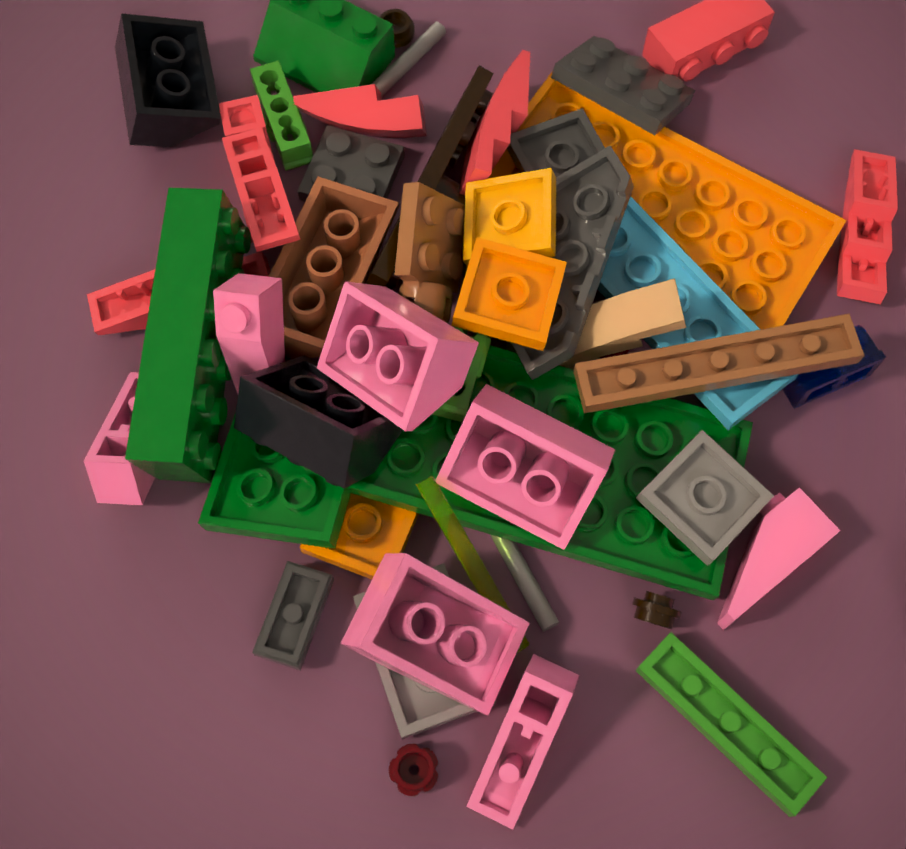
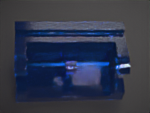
(822, 382)

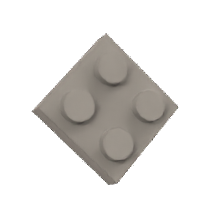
(704, 497)

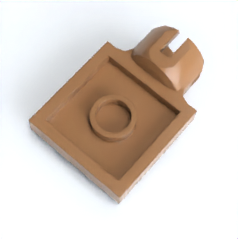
(429, 248)

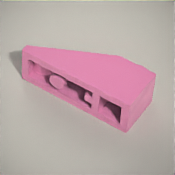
(250, 323)
(109, 473)
(777, 546)
(523, 741)

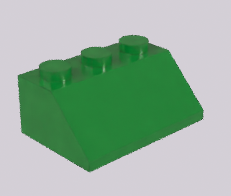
(325, 43)

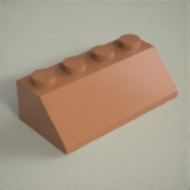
(337, 244)

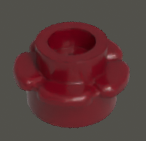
(413, 755)

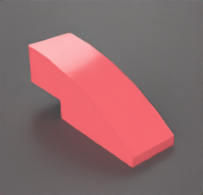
(365, 112)

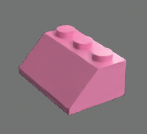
(394, 354)
(524, 466)

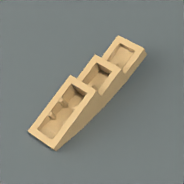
(625, 319)

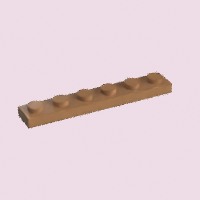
(717, 363)

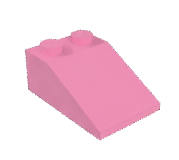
(435, 632)

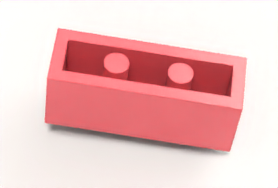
(706, 35)

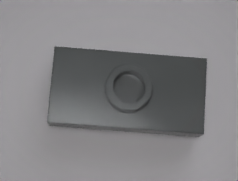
(293, 615)

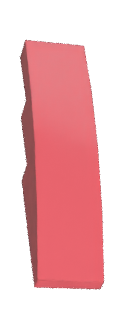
(500, 118)
(260, 190)
(868, 230)
(127, 303)

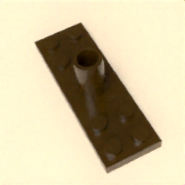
(446, 152)

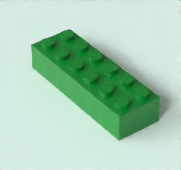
(181, 363)

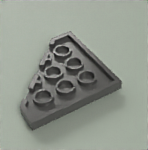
(588, 217)

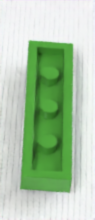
(731, 725)

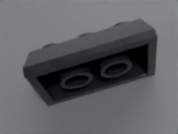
(165, 79)
(313, 421)

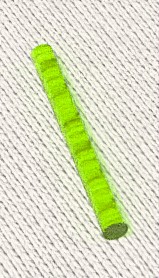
(462, 545)

